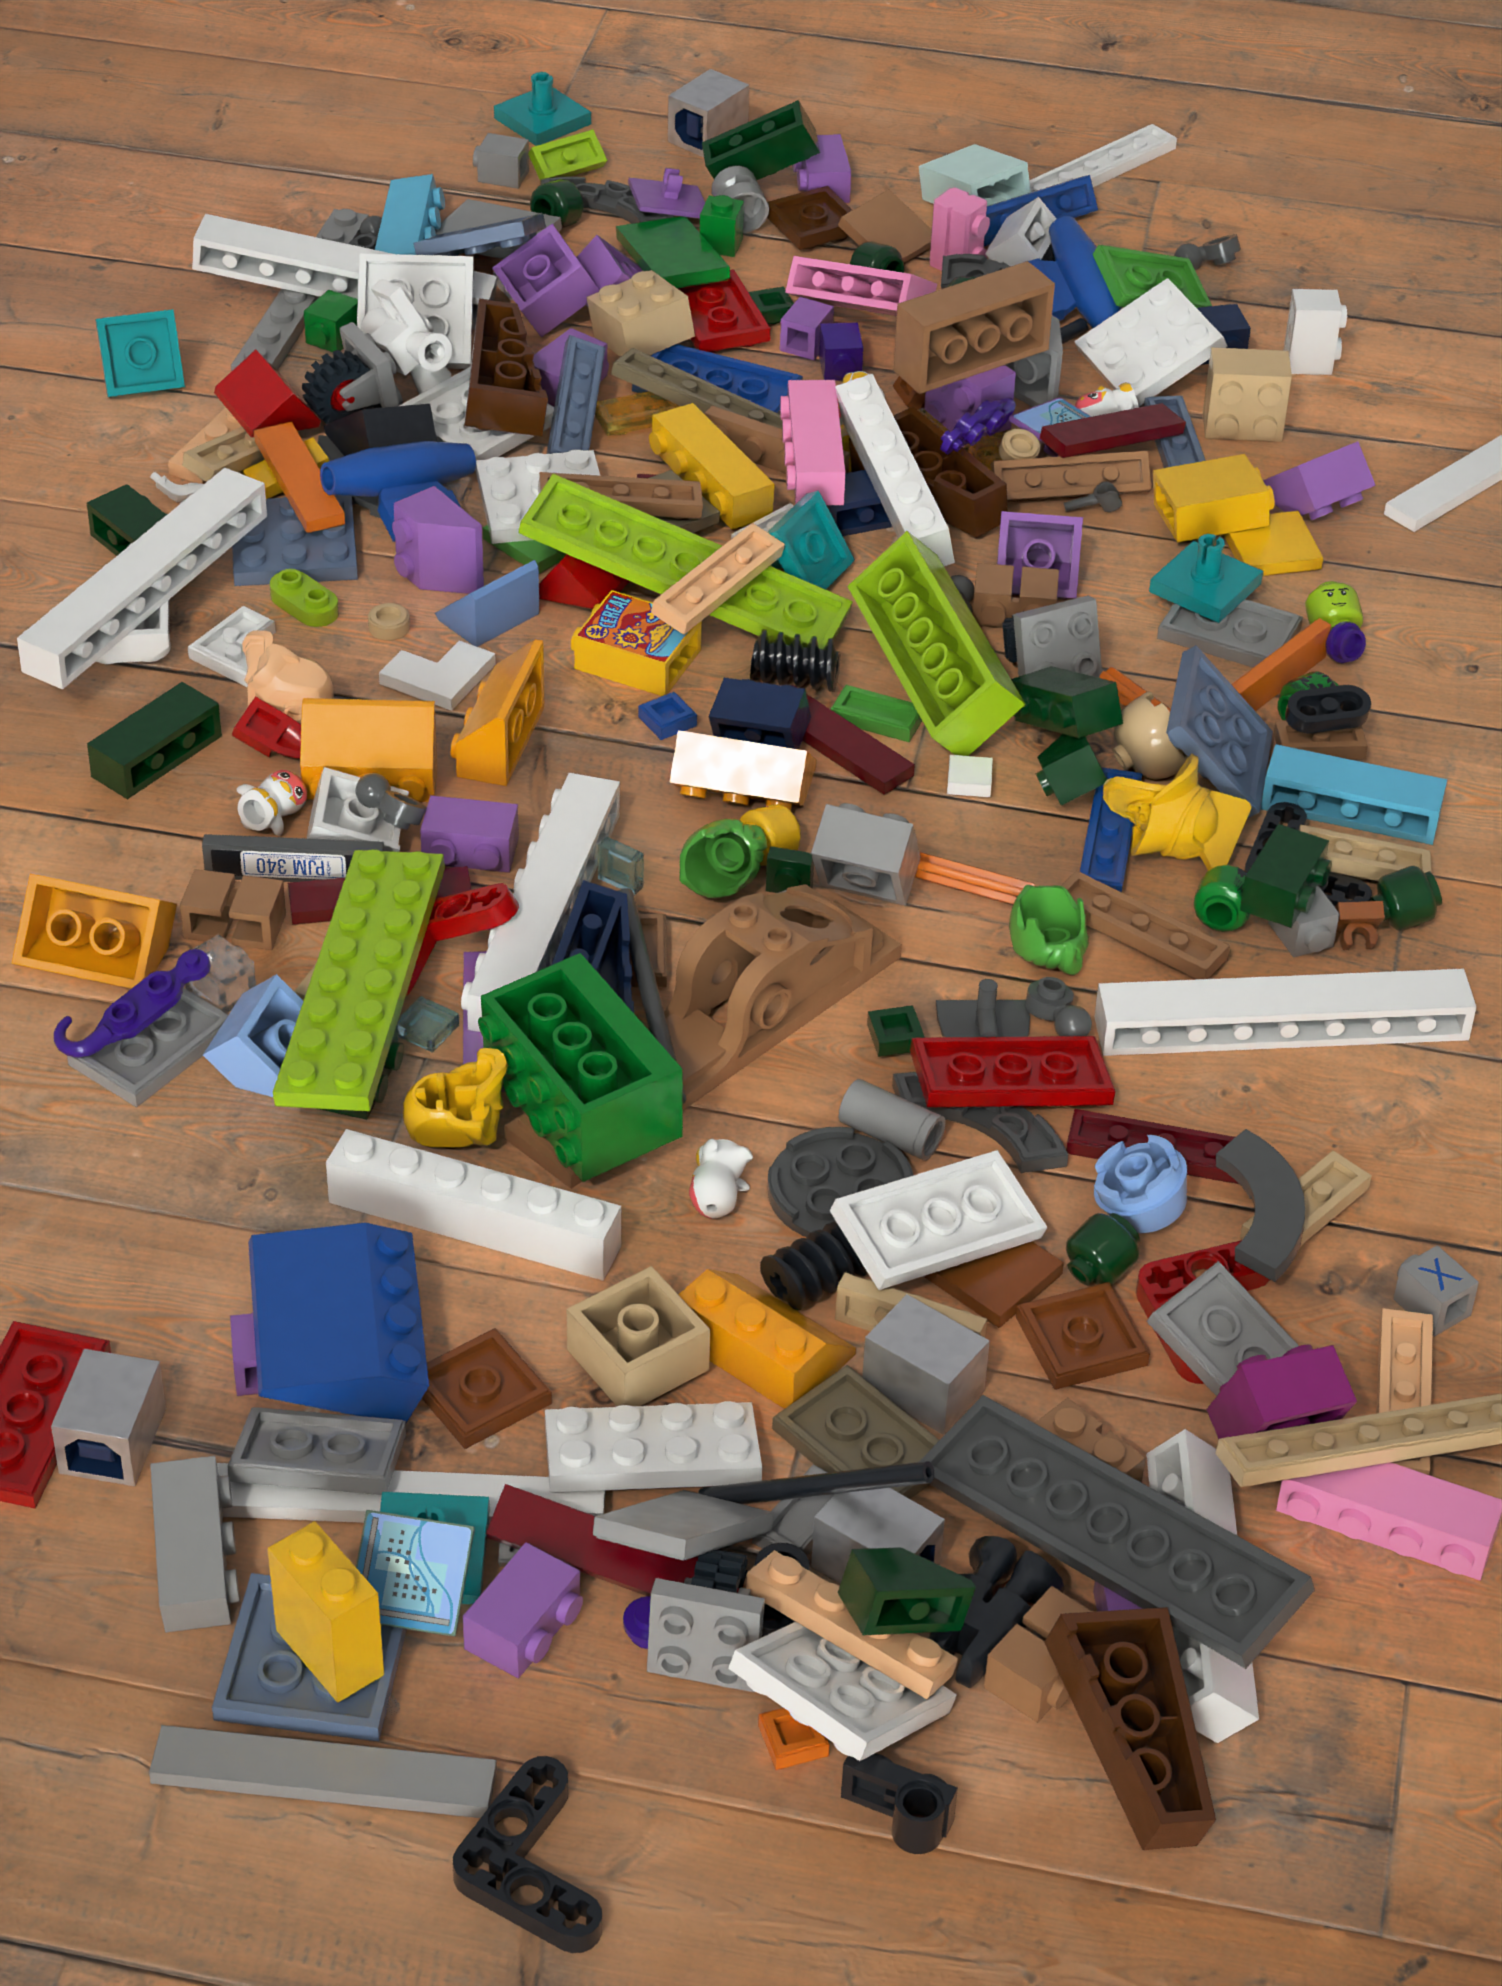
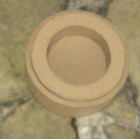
(1019, 445)
(389, 621)

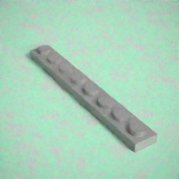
(285, 316)

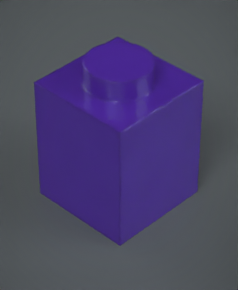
(840, 350)

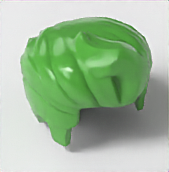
(722, 857)
(1049, 928)

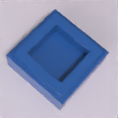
(667, 715)

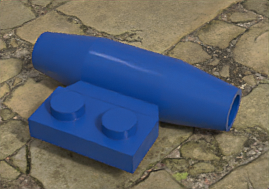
(1076, 274)
(398, 472)

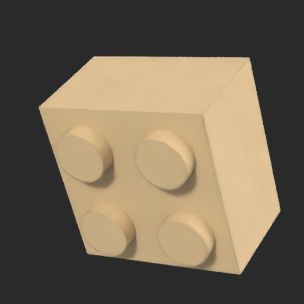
(640, 314)
(1246, 394)
(638, 1339)

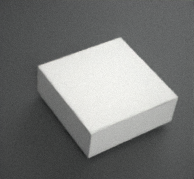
(969, 776)

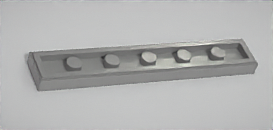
(323, 1771)

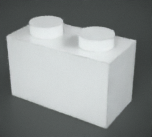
(1023, 235)
(1314, 331)

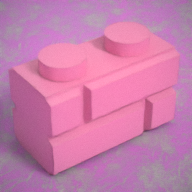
(958, 225)

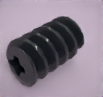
(795, 661)
(810, 1266)

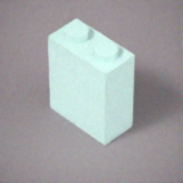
(976, 171)

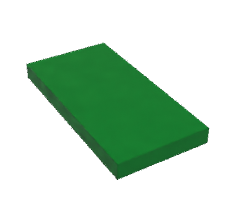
(673, 251)

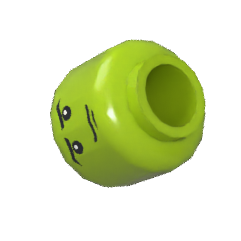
(1334, 604)

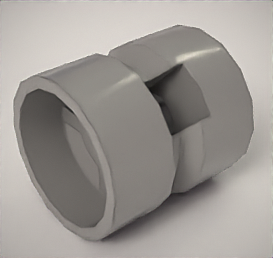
(742, 185)

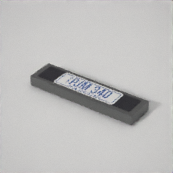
(281, 857)

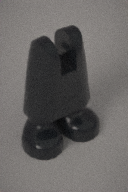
(994, 1616)

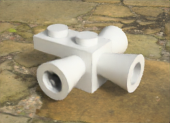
(407, 336)

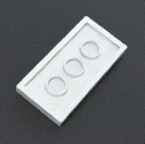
(937, 1219)
(651, 1446)

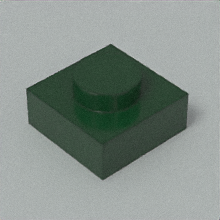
(772, 303)
(788, 869)
(894, 1029)

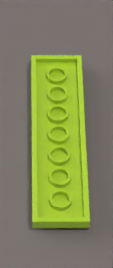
(661, 554)
(360, 981)

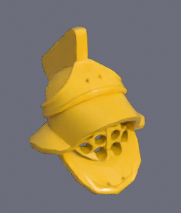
(1182, 816)

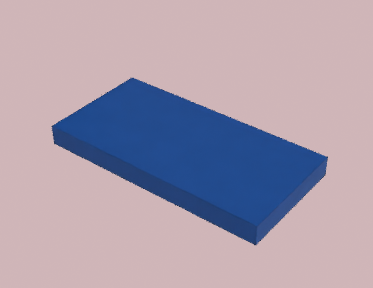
(745, 379)

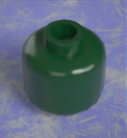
(558, 199)
(878, 256)
(1408, 897)
(1102, 1249)

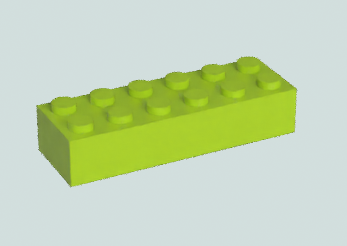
(935, 646)

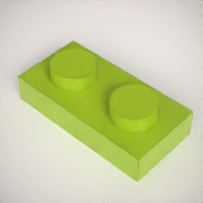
(568, 156)

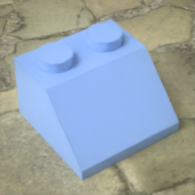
(256, 1036)

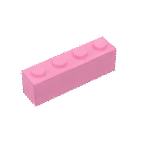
(854, 285)
(813, 440)
(1400, 1512)

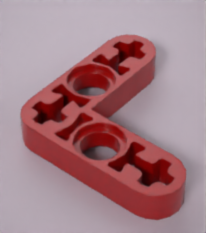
(463, 915)
(1177, 1273)

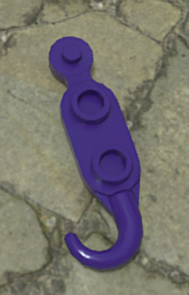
(971, 428)
(137, 1007)

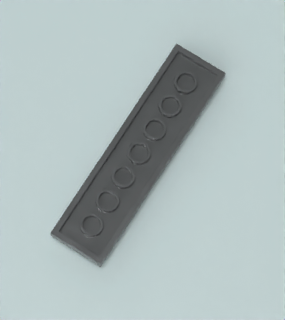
(1118, 1530)

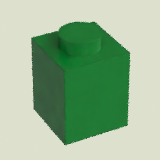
(723, 223)
(325, 318)

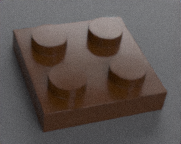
(809, 217)

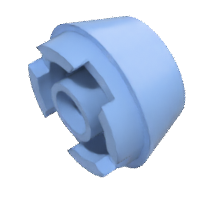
(1142, 1183)

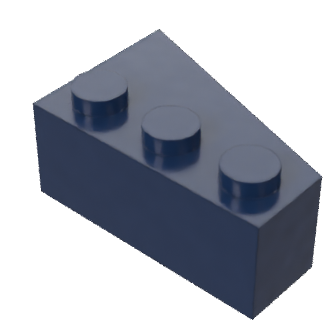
(602, 935)

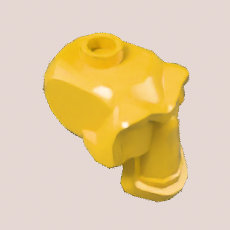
(457, 1105)

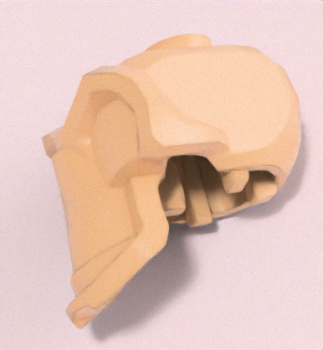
(282, 676)

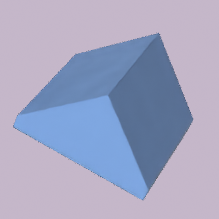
(495, 606)

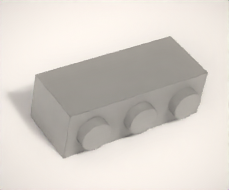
(193, 1544)

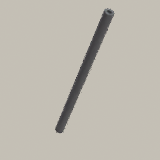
(646, 979)

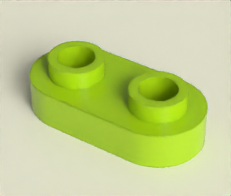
(304, 598)

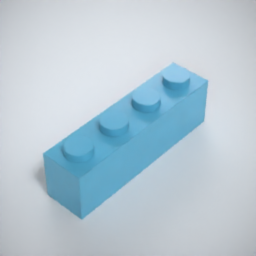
(410, 214)
(1355, 793)

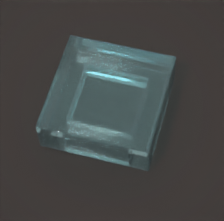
(620, 865)
(427, 1024)

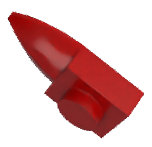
(269, 730)

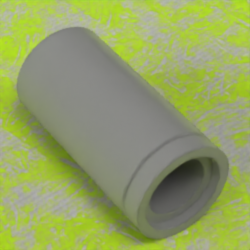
(892, 1119)

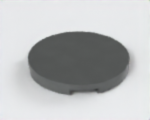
(826, 1167)

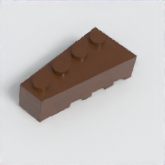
(503, 379)
(961, 485)
(1138, 1715)

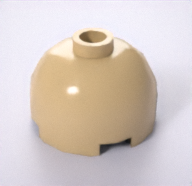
(1144, 740)

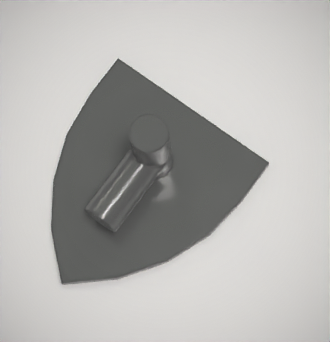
(983, 1016)

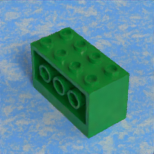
(583, 1067)

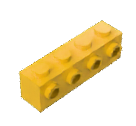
(706, 455)

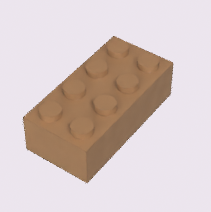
(973, 327)

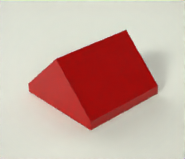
(263, 397)
(579, 583)

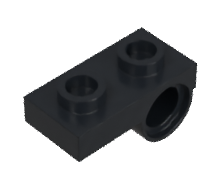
(900, 1794)

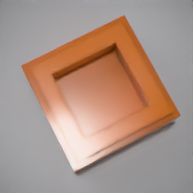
(789, 1740)

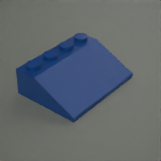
(339, 1319)

